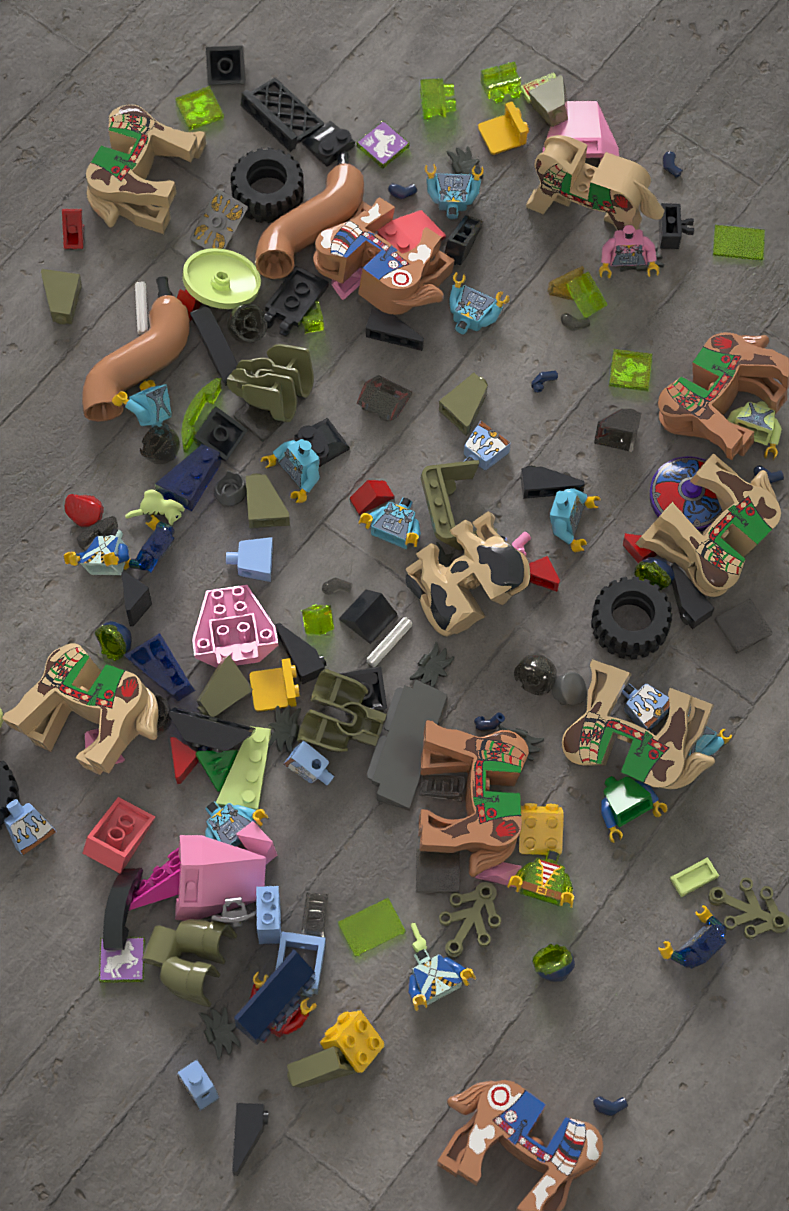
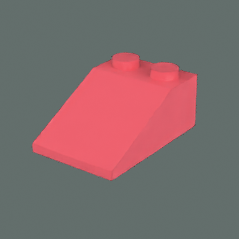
(406, 231)
(118, 835)

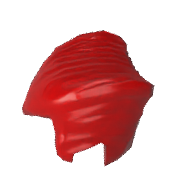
(83, 509)

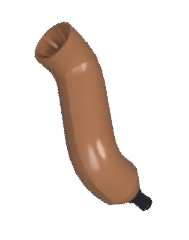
(303, 224)
(139, 357)

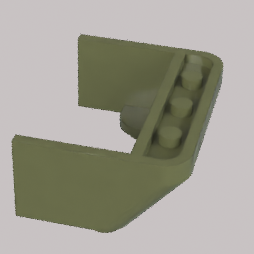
(438, 484)

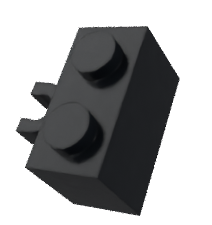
(672, 226)

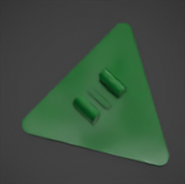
(217, 765)

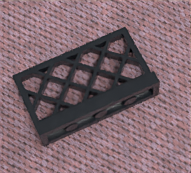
(270, 119)

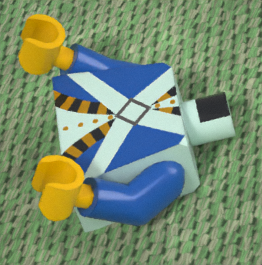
(104, 556)
(435, 978)

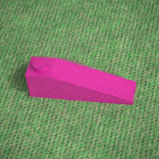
(161, 884)

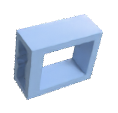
(268, 914)
(304, 942)

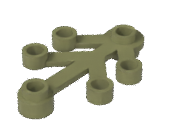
(751, 910)
(471, 917)

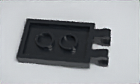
(294, 299)

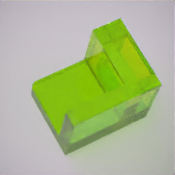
(314, 320)
(318, 619)

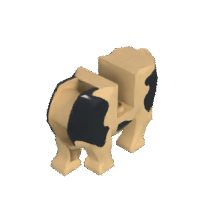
(485, 562)

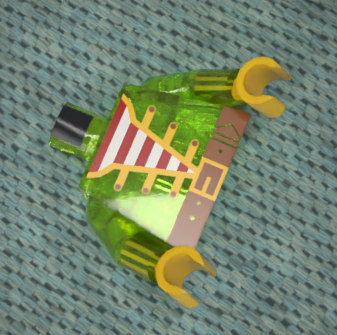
(544, 881)

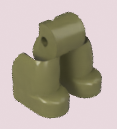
(274, 380)
(345, 695)
(192, 936)

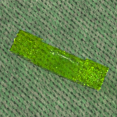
(207, 394)

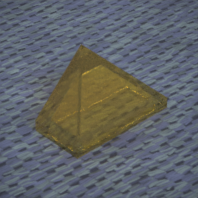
(558, 286)

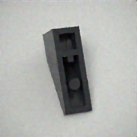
(462, 239)
(392, 330)
(546, 482)
(690, 601)
(301, 654)
(248, 1129)

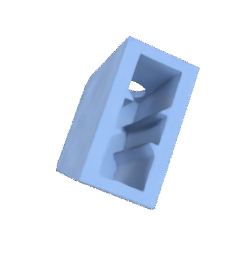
(253, 558)

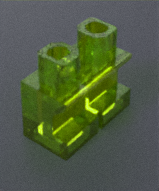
(501, 82)
(433, 97)

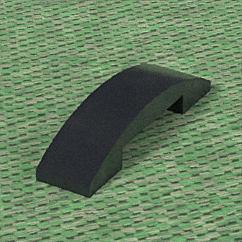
(117, 908)

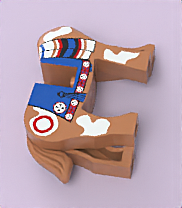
(388, 278)
(509, 1116)

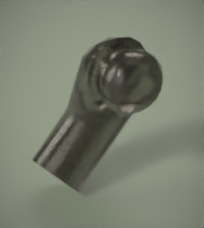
(573, 323)
(335, 585)

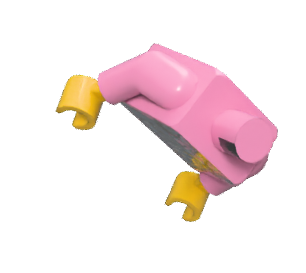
(628, 248)

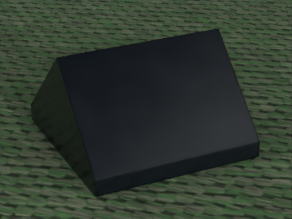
(225, 65)
(136, 598)
(369, 615)

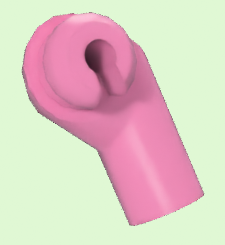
(521, 541)

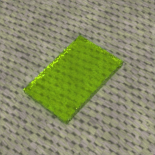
(738, 242)
(371, 927)

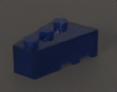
(190, 477)
(161, 666)

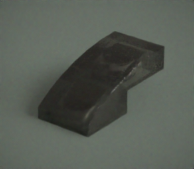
(100, 528)

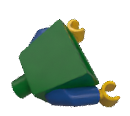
(626, 801)

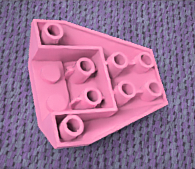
(588, 126)
(233, 626)
(215, 872)

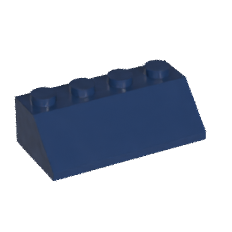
(275, 997)

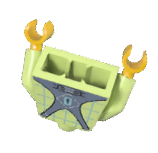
(761, 421)

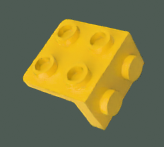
(504, 131)
(274, 687)
(541, 829)
(355, 1039)

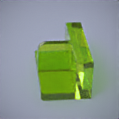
(586, 294)

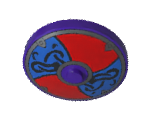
(673, 485)

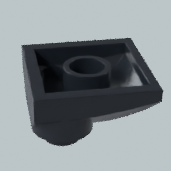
(328, 142)
(219, 433)
(324, 440)
(373, 681)

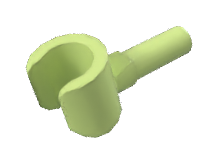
(420, 944)

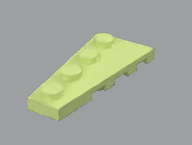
(247, 772)

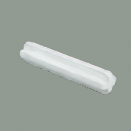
(141, 307)
(389, 642)

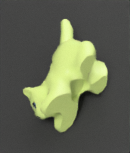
(154, 504)

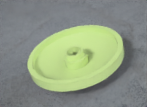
(221, 278)

